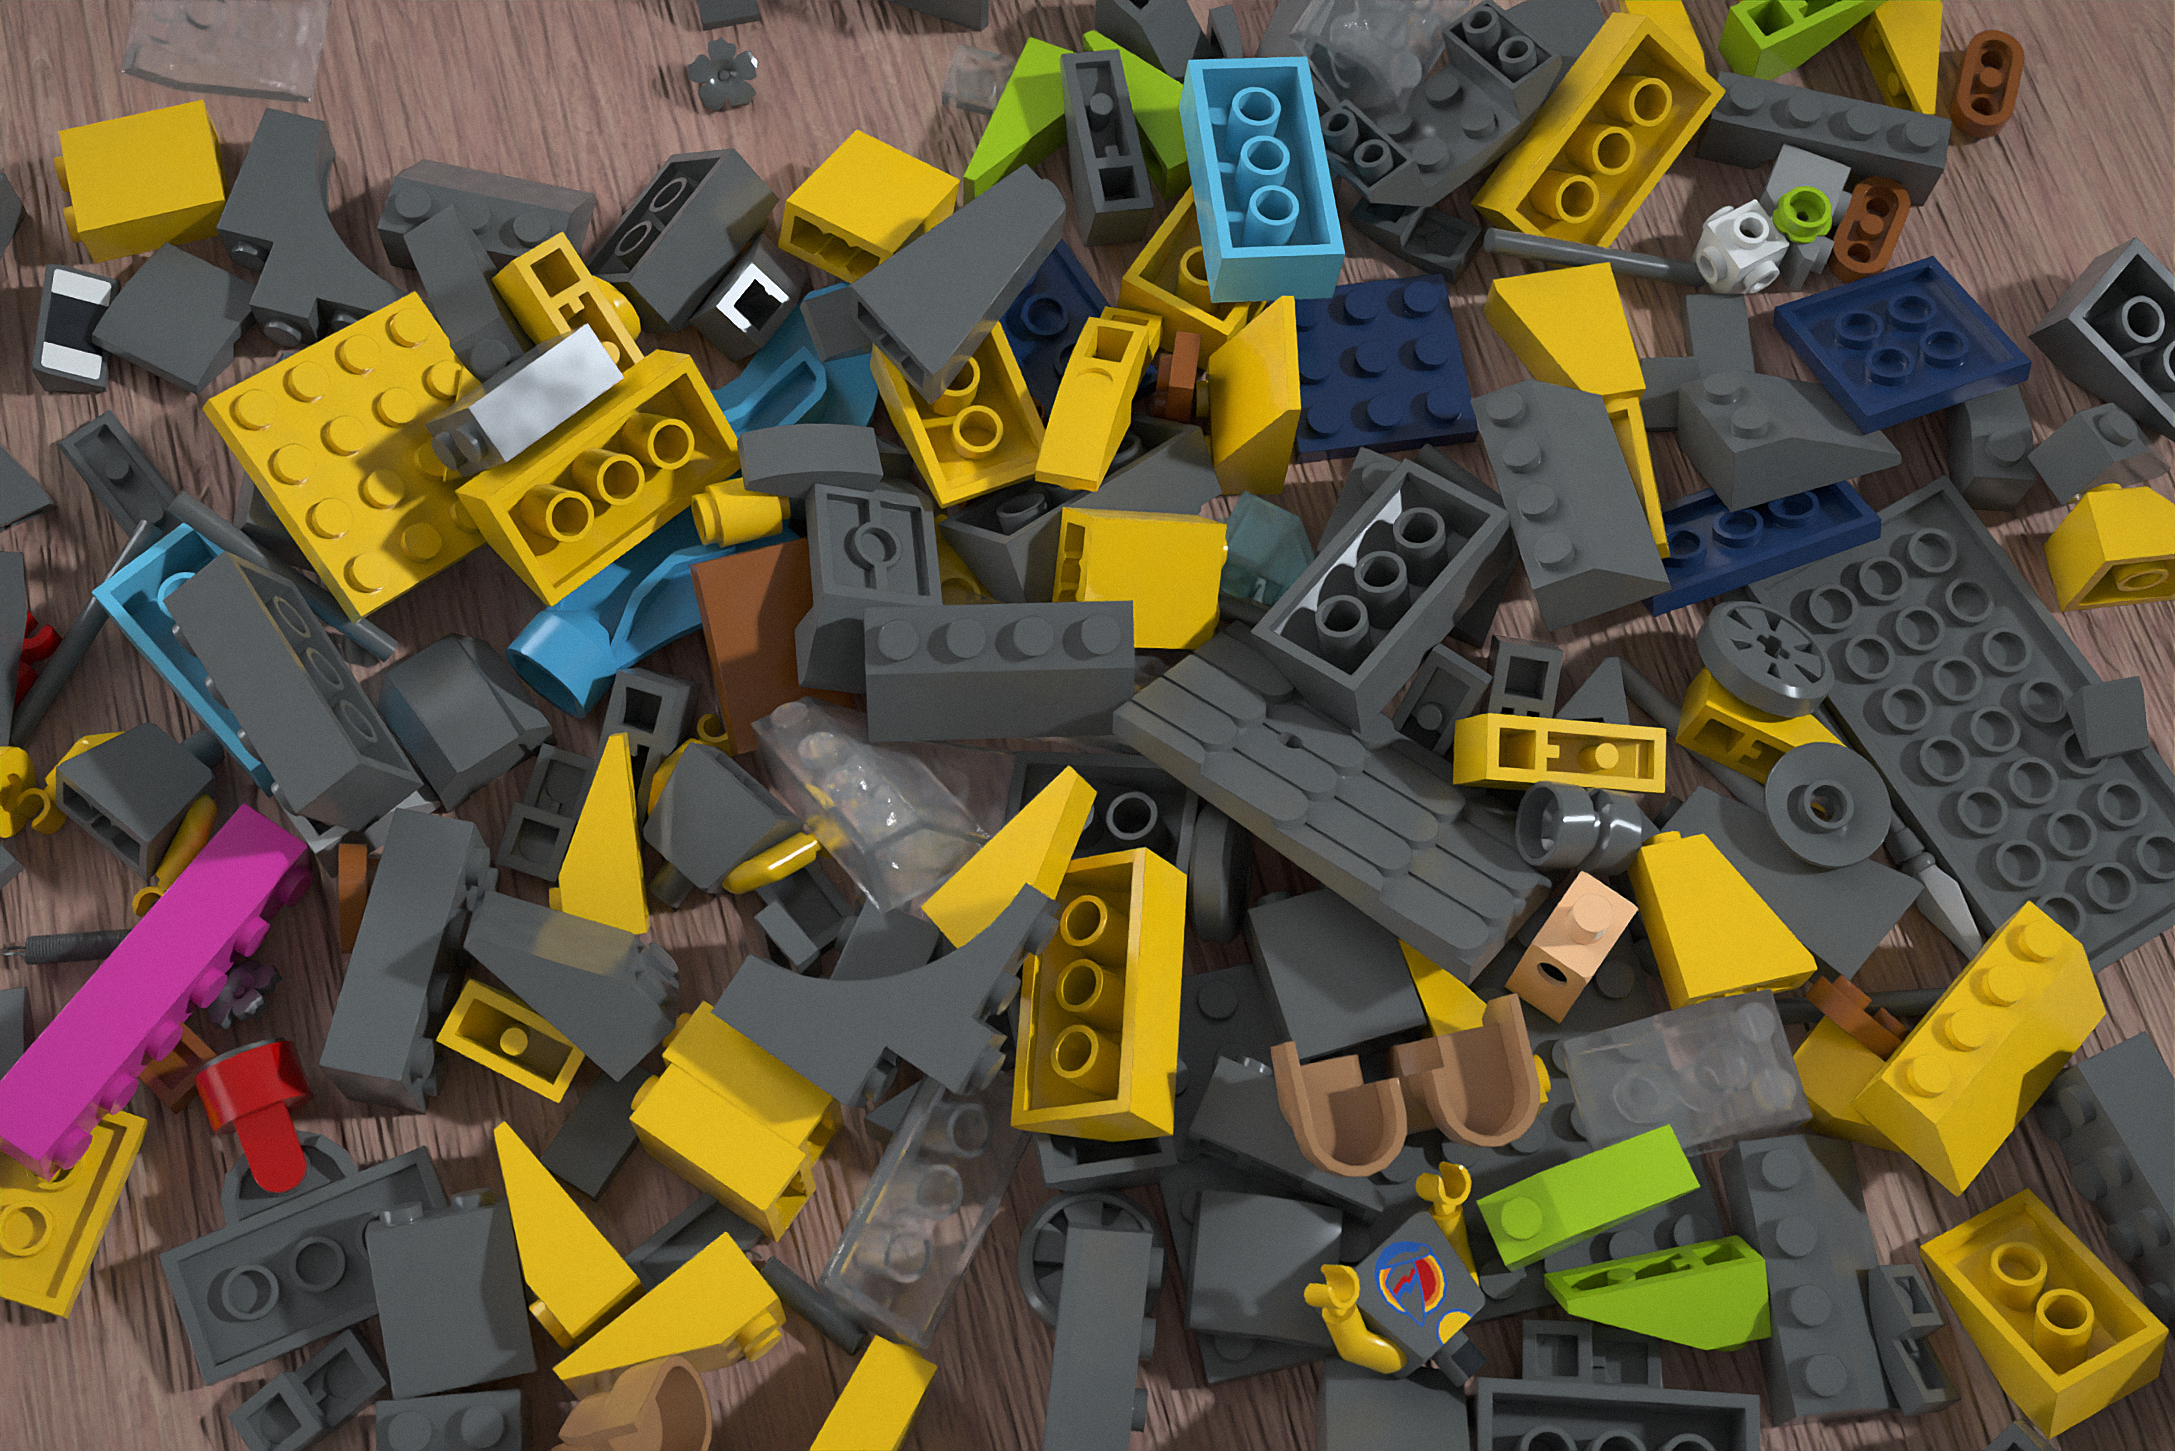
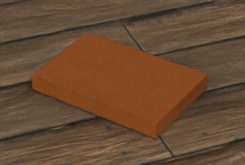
(749, 622)

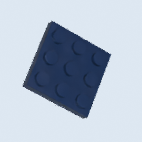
(1901, 344)
(1380, 370)

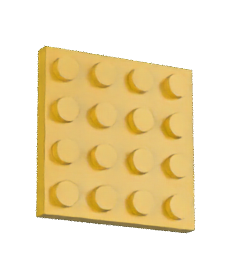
(348, 458)

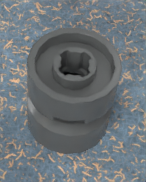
(1578, 827)

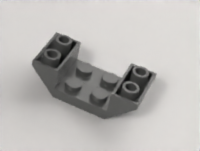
(1456, 118)
(862, 555)

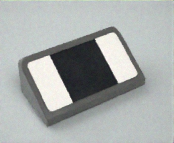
(68, 315)

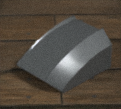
(461, 716)

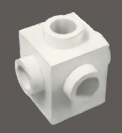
(1740, 250)

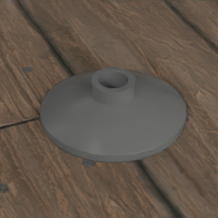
(1846, 789)

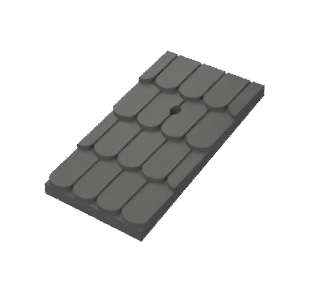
(1346, 806)

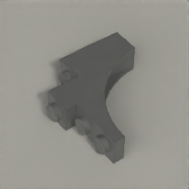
(283, 227)
(930, 1016)

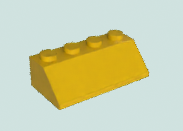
(1601, 137)
(605, 476)
(1104, 1004)
(1986, 1049)

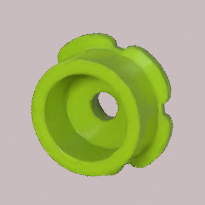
(1810, 204)

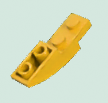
(1097, 397)

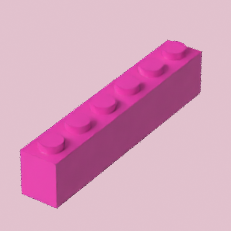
(146, 988)

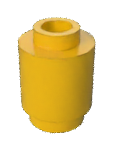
(735, 515)

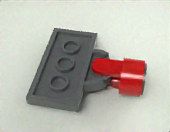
(293, 1216)

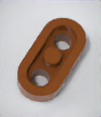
(1987, 89)
(1867, 234)
(355, 884)
(1846, 1007)

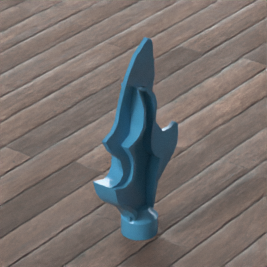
(648, 592)

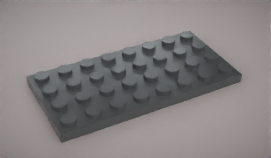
(1959, 704)

